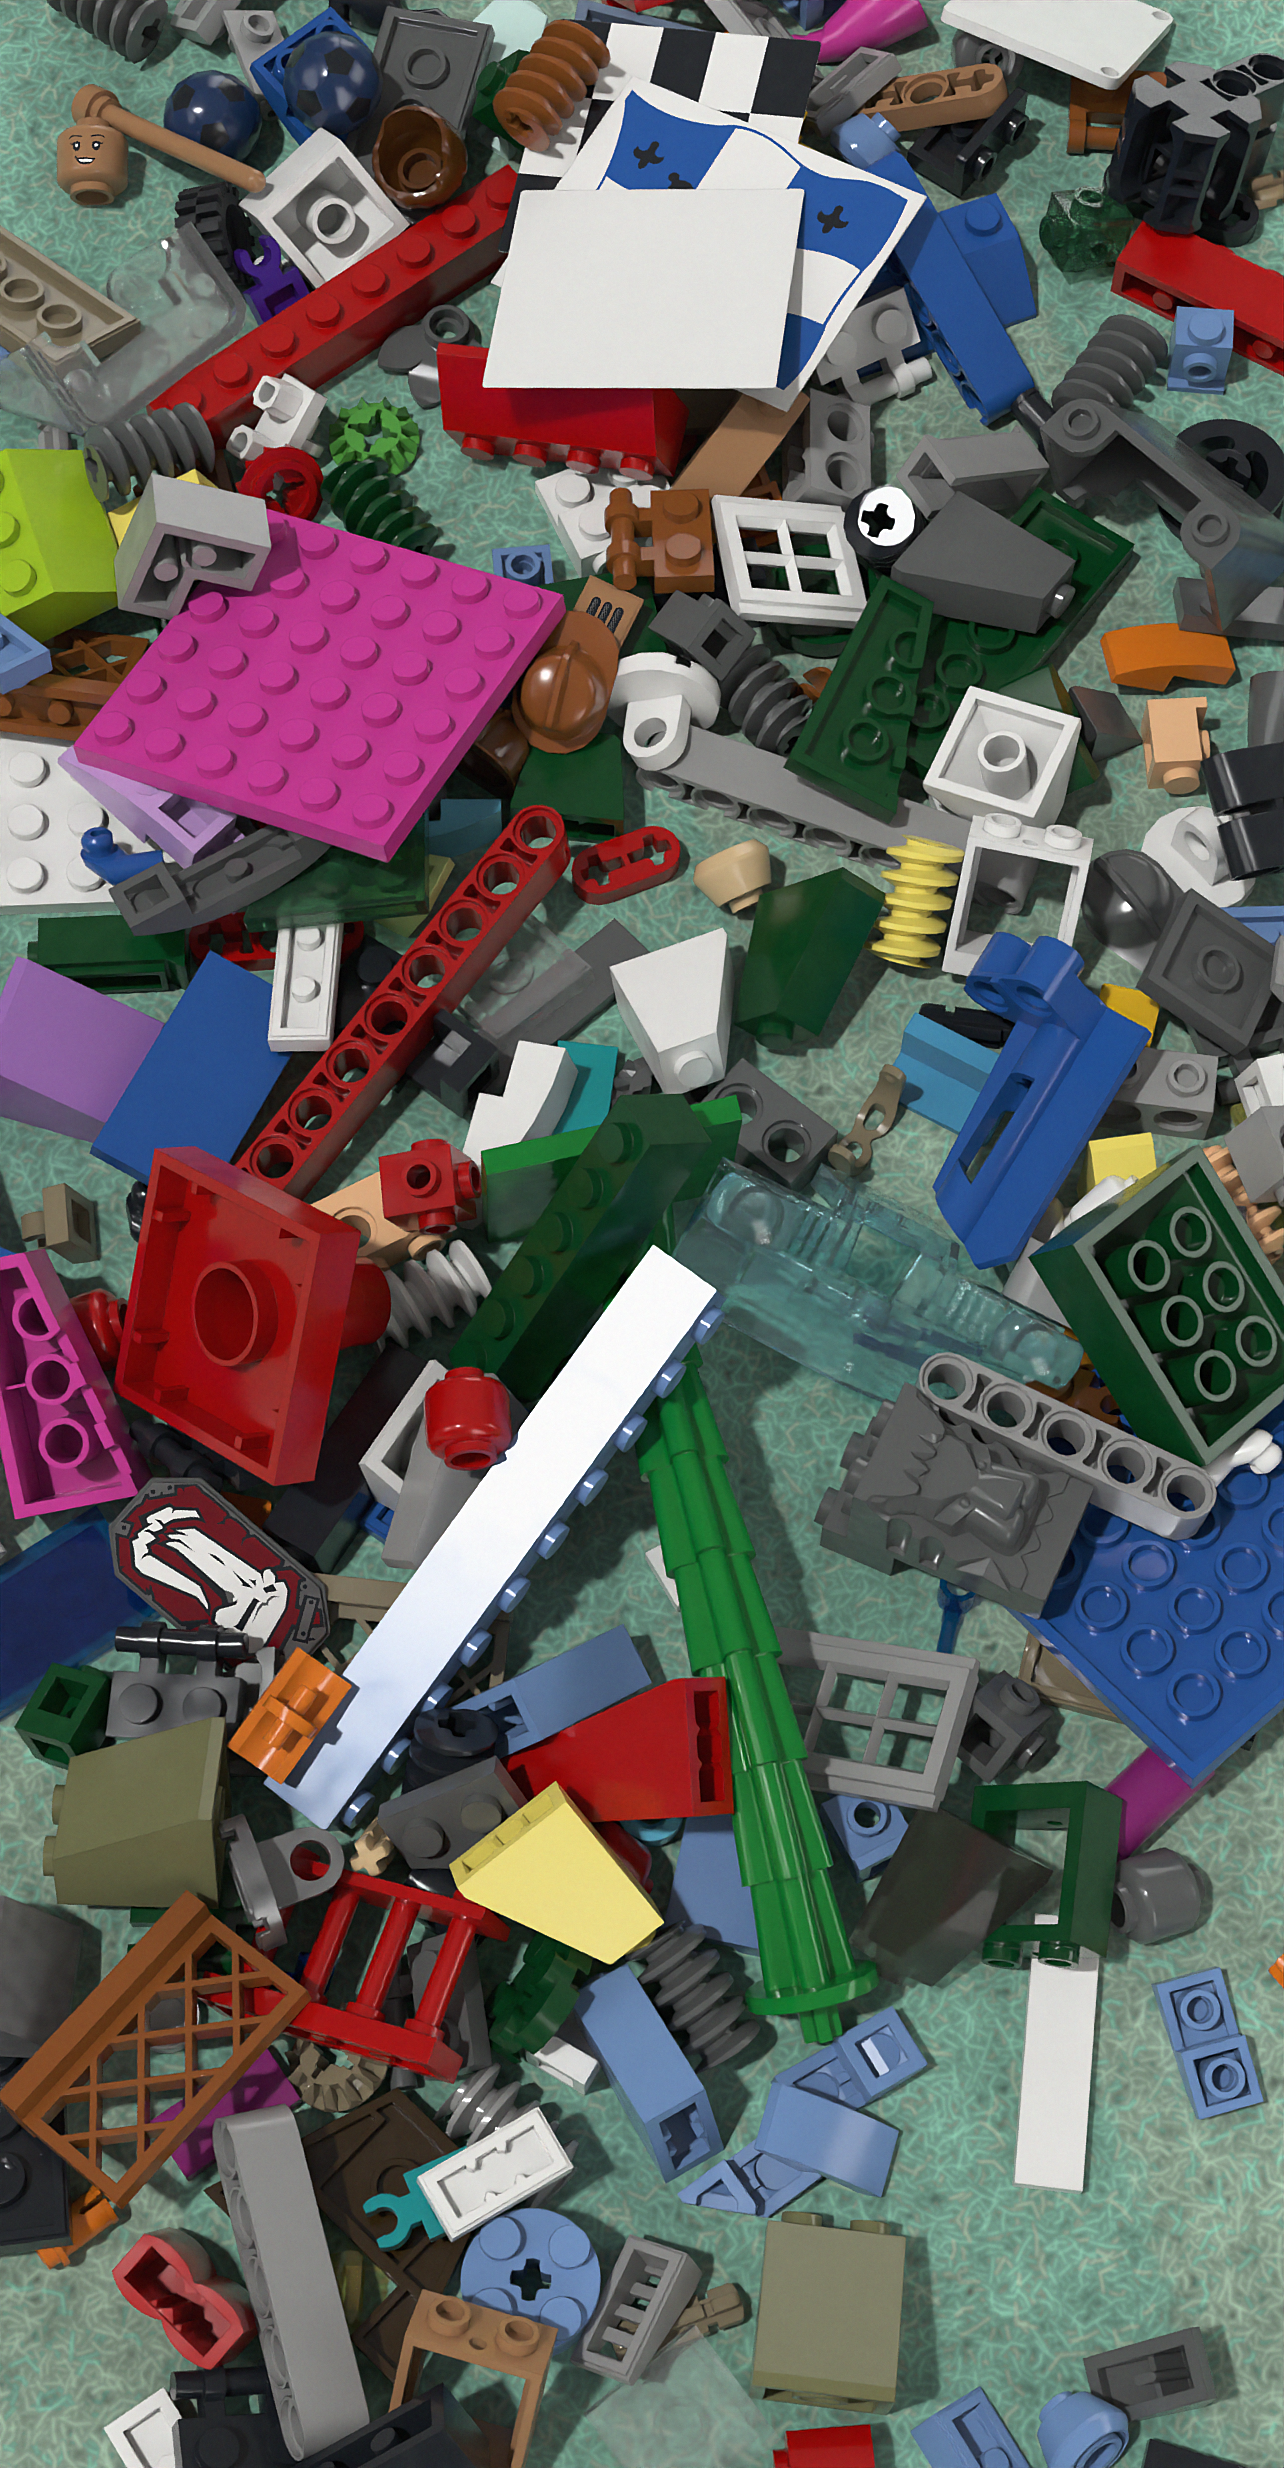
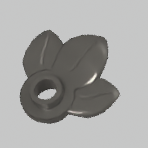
(414, 350)

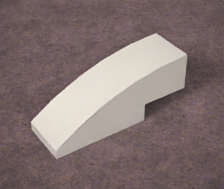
(529, 1108)

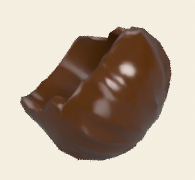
(418, 158)

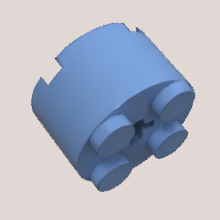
(539, 2241)

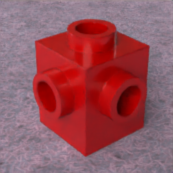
(429, 1187)

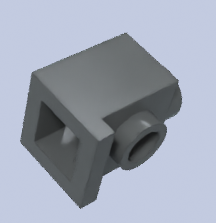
(703, 632)

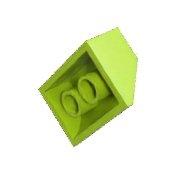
(52, 543)

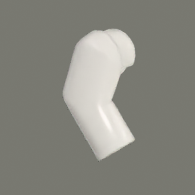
(1252, 1448)

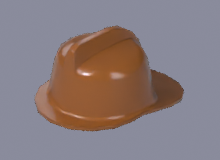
(567, 685)

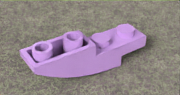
(176, 823)

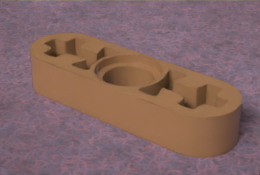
(962, 96)

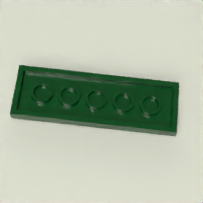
(988, 655)

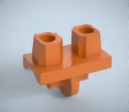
(289, 1715)

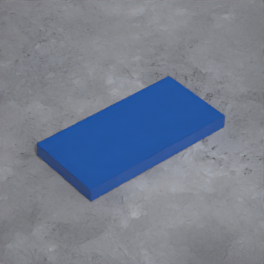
(200, 1075)

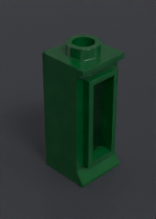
(109, 957)

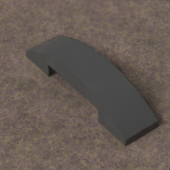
(216, 885)

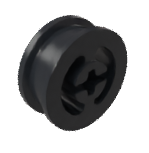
(1241, 455)

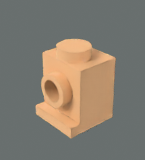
(1174, 743)

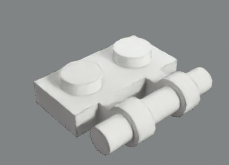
(875, 332)

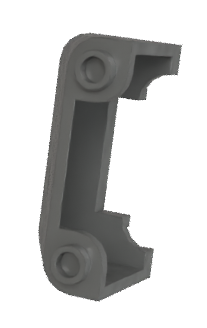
(1115, 451)

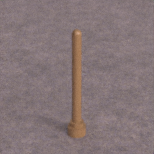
(104, 104)

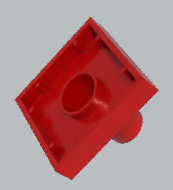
(243, 1313)

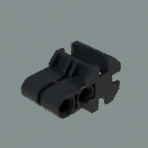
(1196, 139)
(1253, 783)

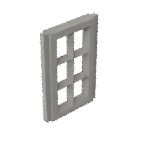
(895, 1666)

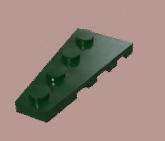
(865, 710)

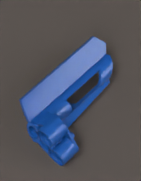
(1055, 1076)

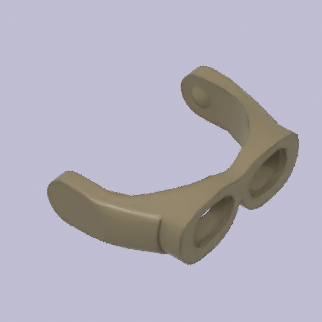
(884, 1099)

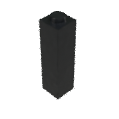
(323, 1516)

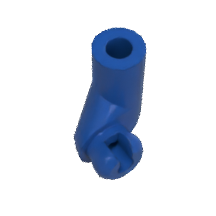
(110, 860)

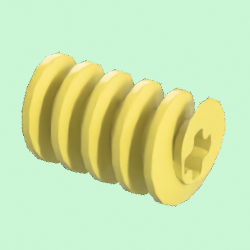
(915, 900)

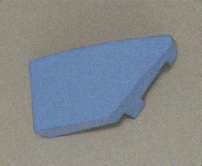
(748, 2185)

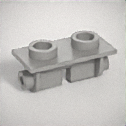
(250, 37)

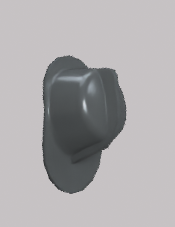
(1128, 903)

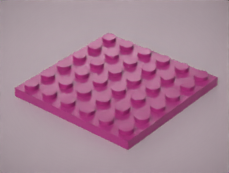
(326, 688)

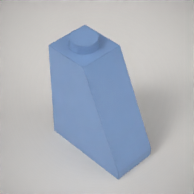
(561, 1690)
(647, 2072)

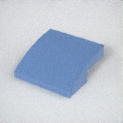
(710, 1887)

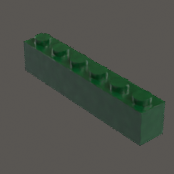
(583, 1241)

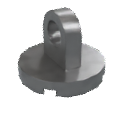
(266, 1876)

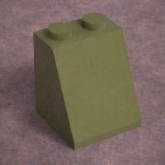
(143, 1820)
(828, 2315)

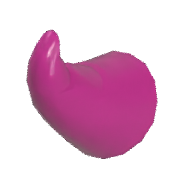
(868, 25)

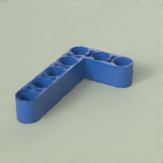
(953, 305)

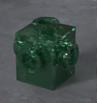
(1085, 229)

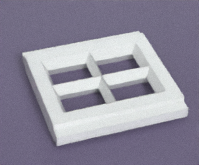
(787, 517)

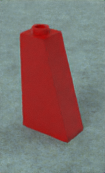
(640, 1758)

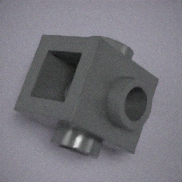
(1003, 1727)

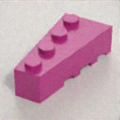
(58, 1415)

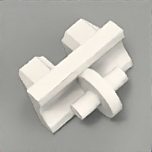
(288, 418)

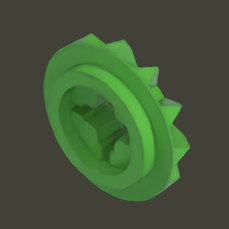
(399, 432)

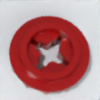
(292, 466)

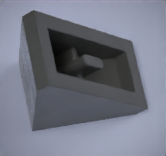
(1154, 2376)

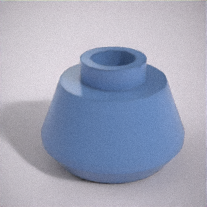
(864, 140)
(1081, 2431)

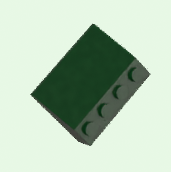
(1174, 1308)

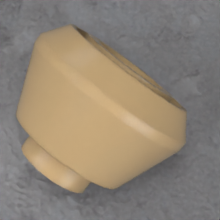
(735, 875)

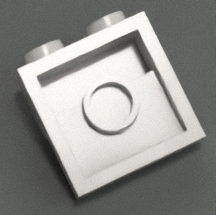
(577, 509)

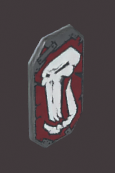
(212, 1565)

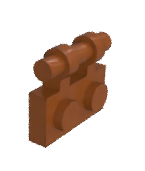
(680, 540)

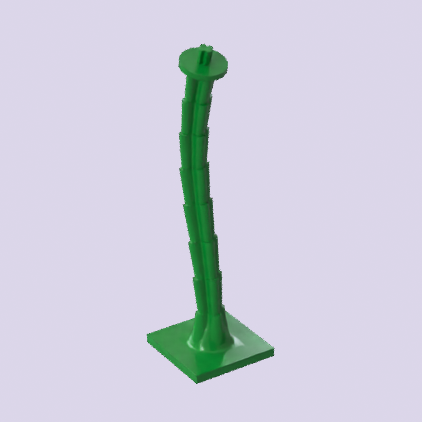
(723, 1616)

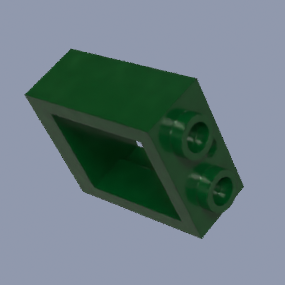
(1088, 1870)

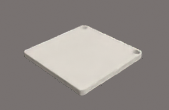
(1079, 37)

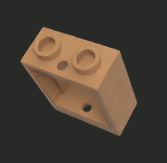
(488, 2340)

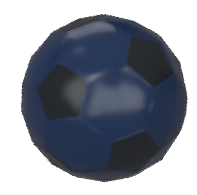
(333, 82)
(215, 113)

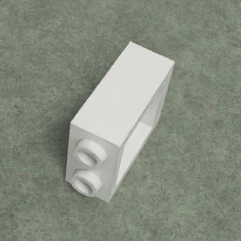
(1008, 835)

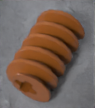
(550, 83)

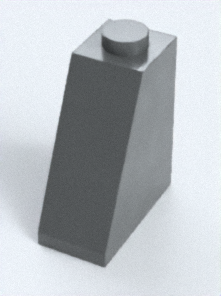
(986, 569)

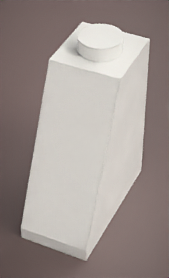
(680, 1009)

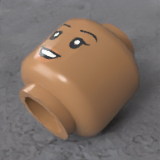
(92, 162)

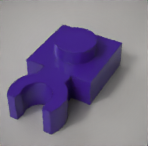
(274, 287)

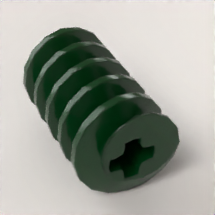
(375, 507)

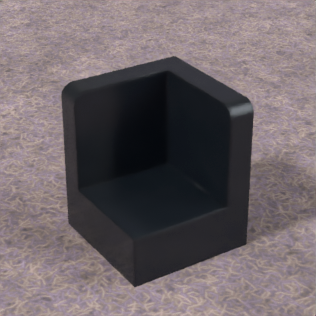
(454, 1064)

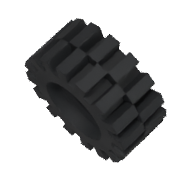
(219, 222)

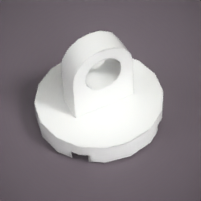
(660, 696)
(1192, 854)

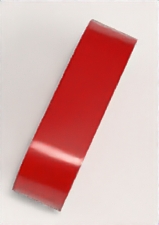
(623, 859)

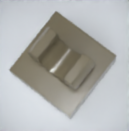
(64, 1225)

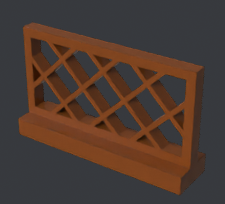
(64, 703)
(106, 2025)

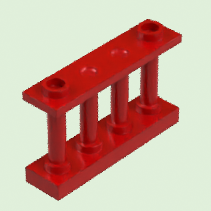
(361, 2026)

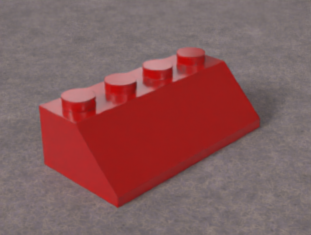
(582, 427)

